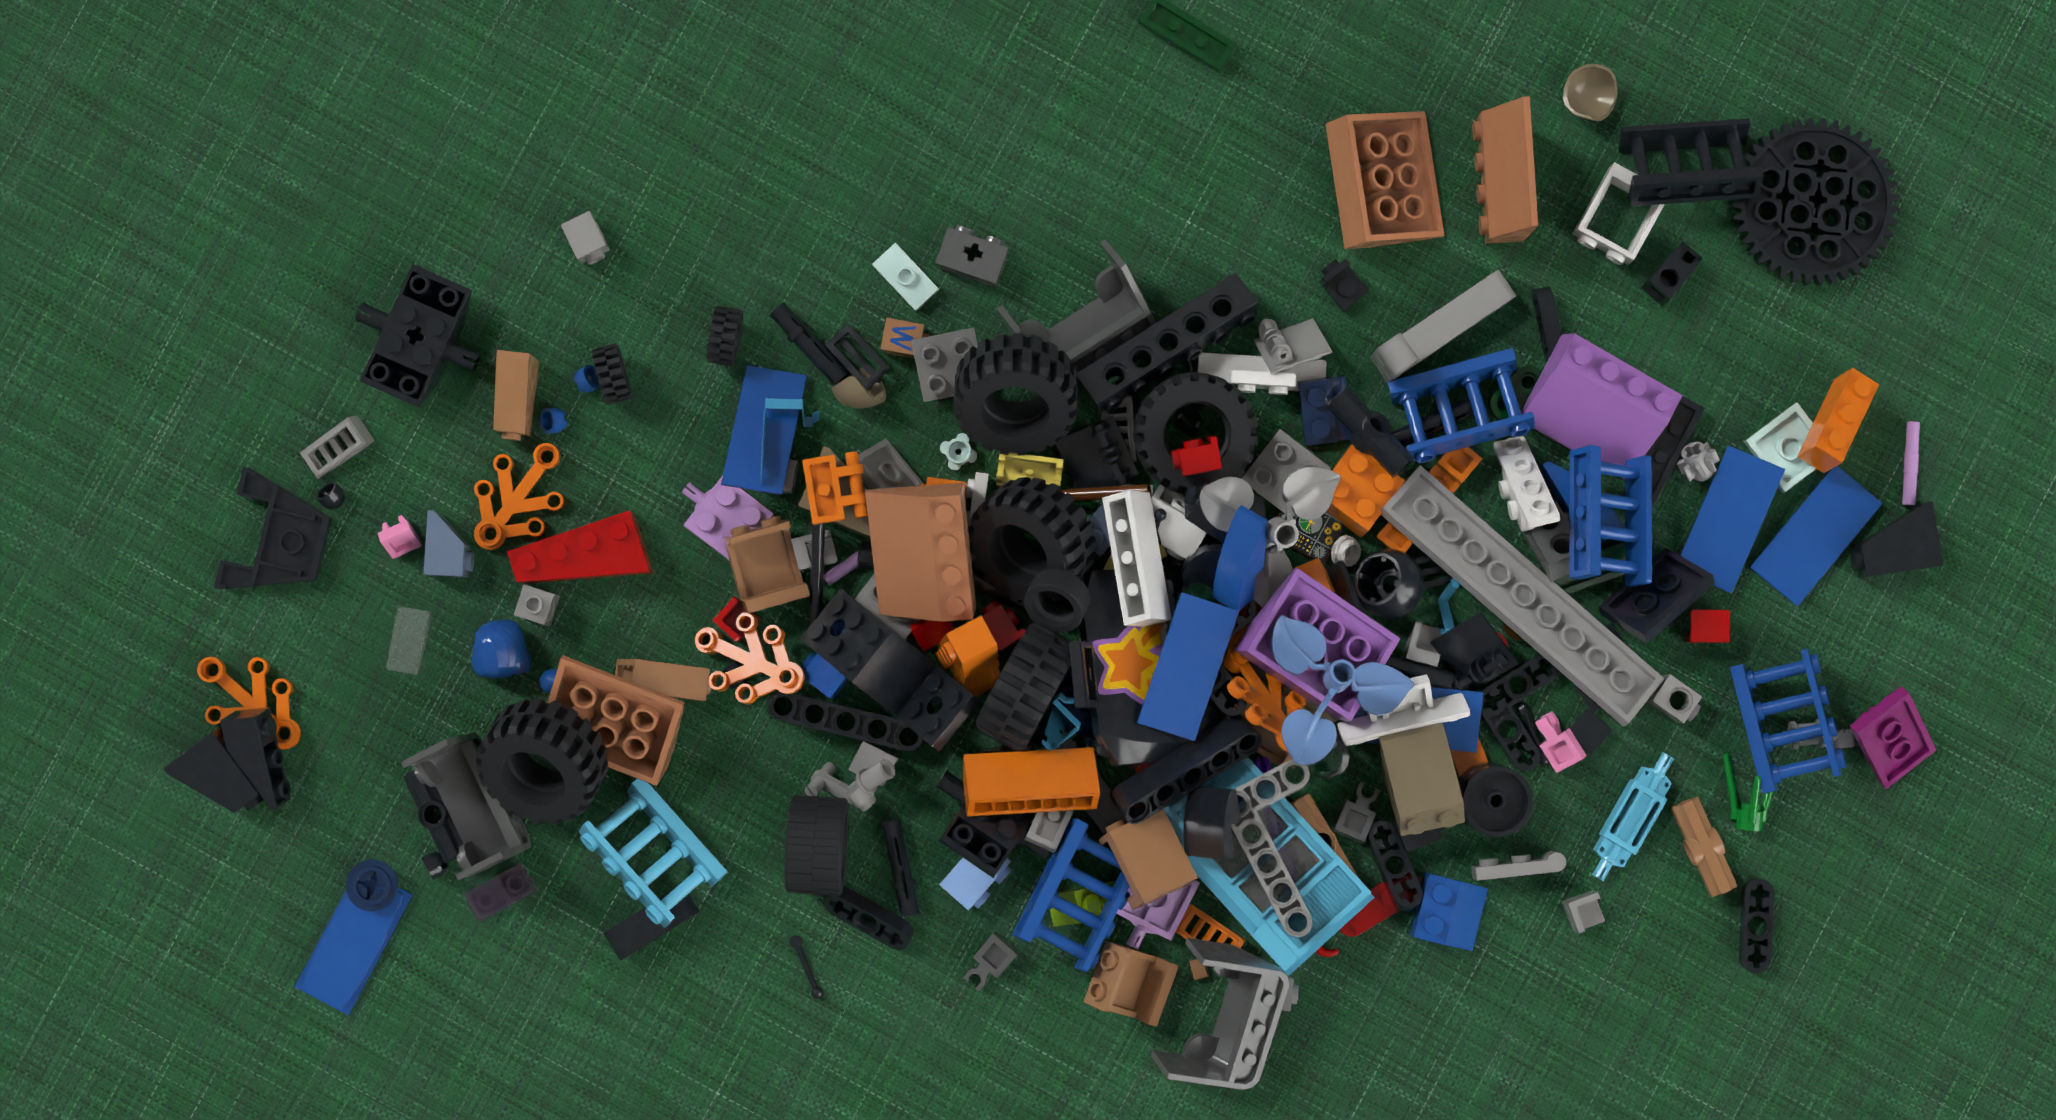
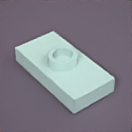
(905, 277)

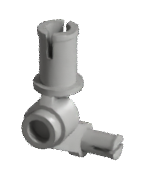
(858, 793)

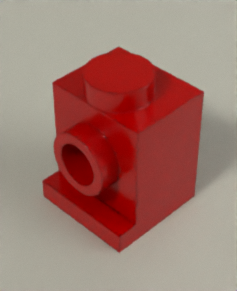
(1197, 456)
(1002, 625)

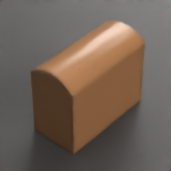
(1198, 970)

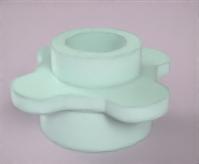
(955, 460)

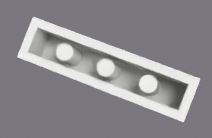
(1136, 558)

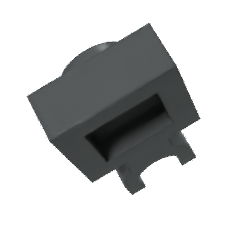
(1356, 817)
(992, 958)

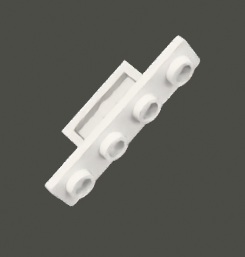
(1252, 372)
(1524, 485)
(1414, 711)

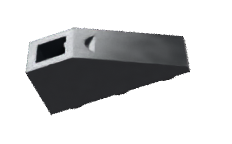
(255, 749)

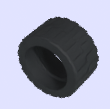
(816, 845)

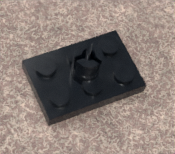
(1653, 606)

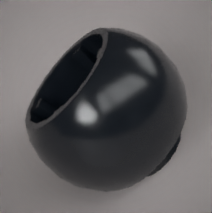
(1380, 575)

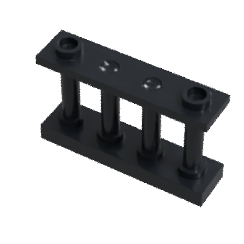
(1690, 186)

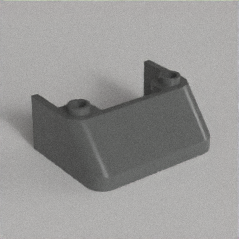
(1101, 324)
(484, 826)
(1244, 1026)

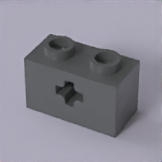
(982, 270)

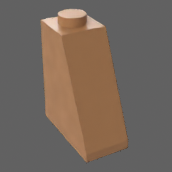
(514, 394)
(666, 678)

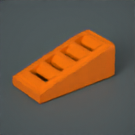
(1226, 932)

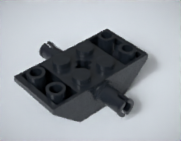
(424, 305)
(986, 838)

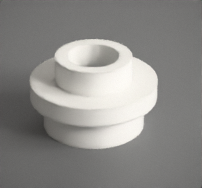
(1346, 549)

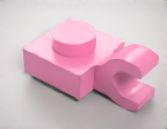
(1560, 747)

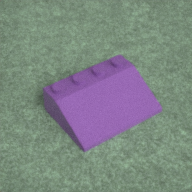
(1599, 401)
(1347, 635)

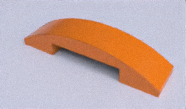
(1451, 472)

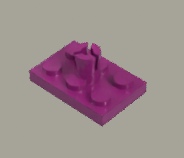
(1893, 737)

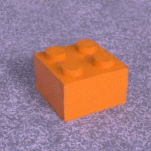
(1361, 490)

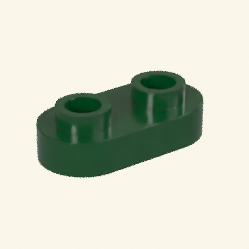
(1521, 393)

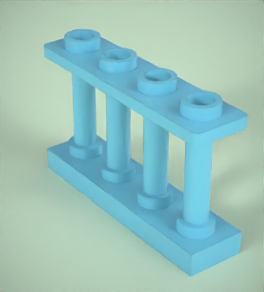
(662, 822)

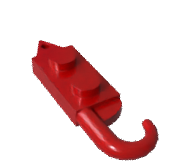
(1372, 914)

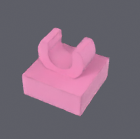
(399, 538)

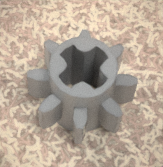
(1698, 461)

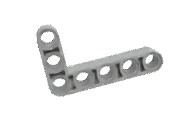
(1442, 326)
(1265, 844)

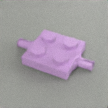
(720, 511)
(1159, 916)

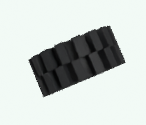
(725, 336)
(612, 374)

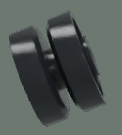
(1511, 805)

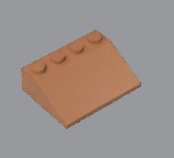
(1506, 172)
(1384, 179)
(921, 552)
(632, 719)

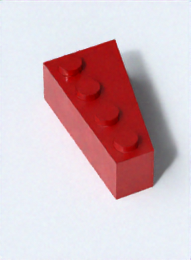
(587, 552)

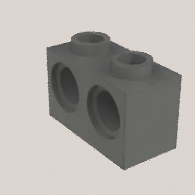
(1548, 543)

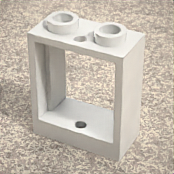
(1620, 178)

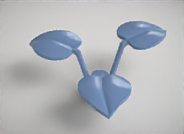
(1378, 688)

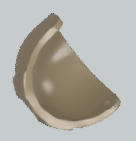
(1591, 92)
(854, 395)

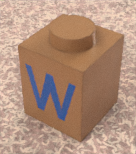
(898, 337)

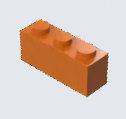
(1838, 420)

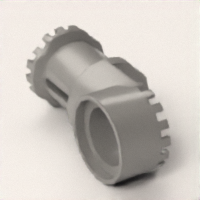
(1843, 739)

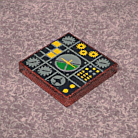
(1316, 535)

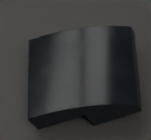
(1209, 821)

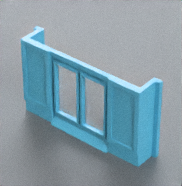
(1320, 875)

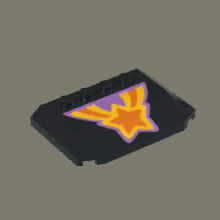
(1124, 671)

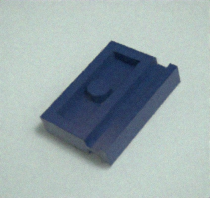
(1318, 421)

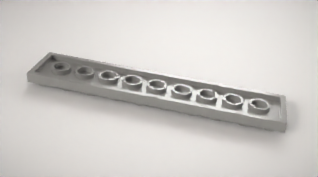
(1522, 596)

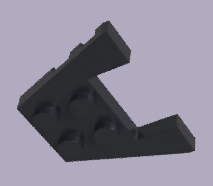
(289, 542)

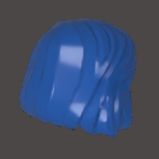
(500, 650)

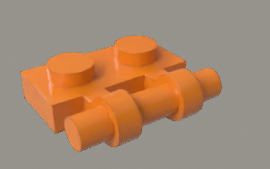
(825, 490)

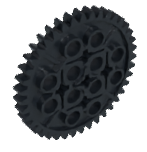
(1848, 243)

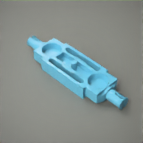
(1649, 788)

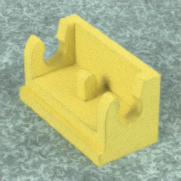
(1014, 466)

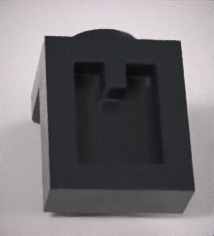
(1342, 284)

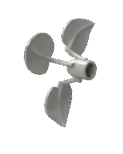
(1309, 495)

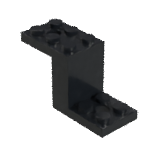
(890, 669)

